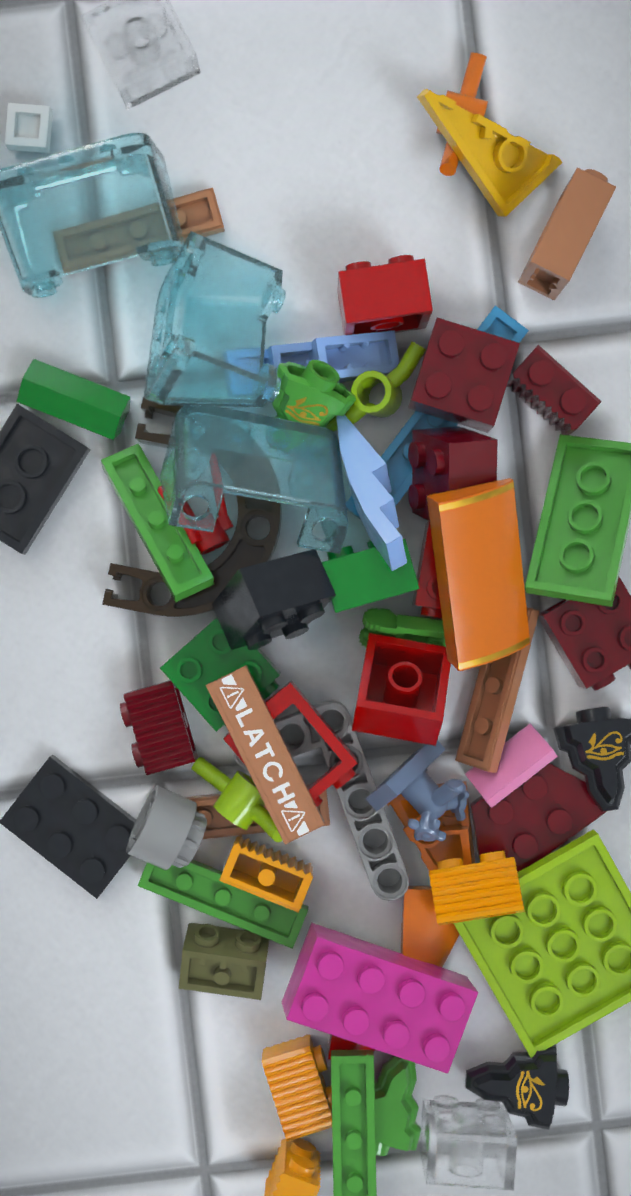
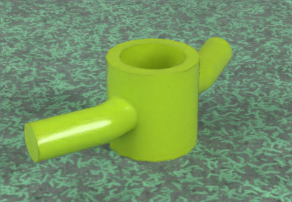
(393, 394)
(238, 798)

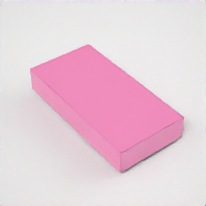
(520, 760)

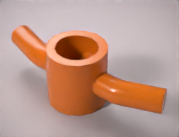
(467, 100)

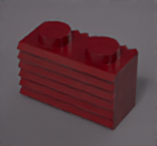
(553, 391)
(158, 727)

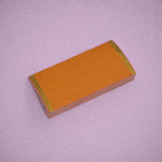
(479, 573)

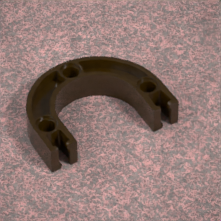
(239, 553)

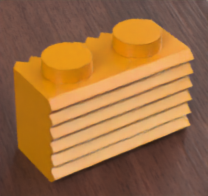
(267, 873)
(476, 889)
(299, 1086)
(294, 1170)

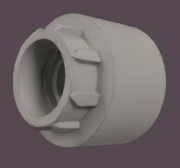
(167, 830)

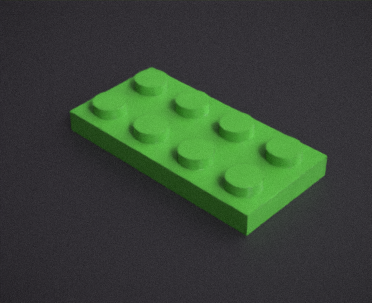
(583, 522)

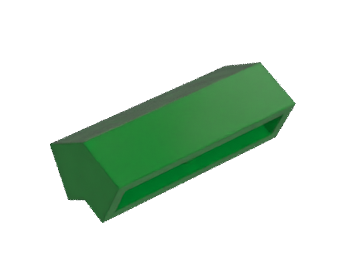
(74, 399)

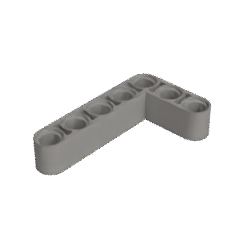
(359, 820)

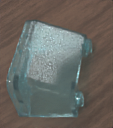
(88, 211)
(213, 329)

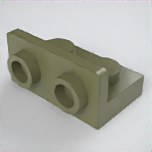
(223, 961)

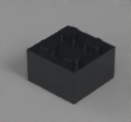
(273, 600)

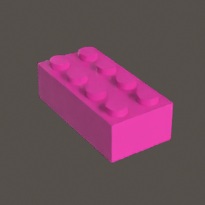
(379, 998)

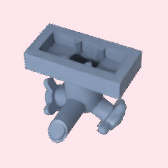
(422, 793)

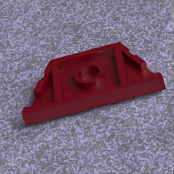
(534, 816)

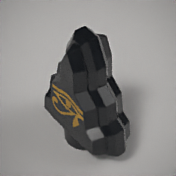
(599, 751)
(523, 1085)

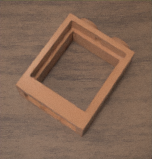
(567, 233)

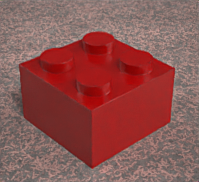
(384, 296)
(402, 689)

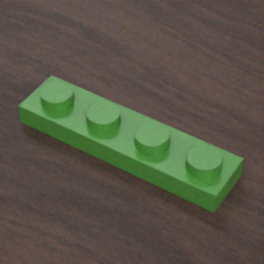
(168, 545)
(200, 889)
(353, 1123)

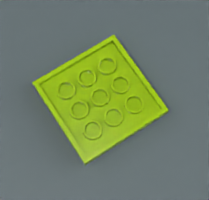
(567, 952)

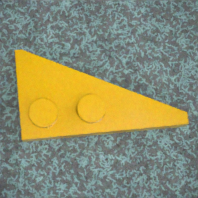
(498, 162)

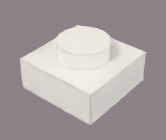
(28, 127)

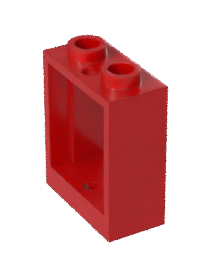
(341, 771)

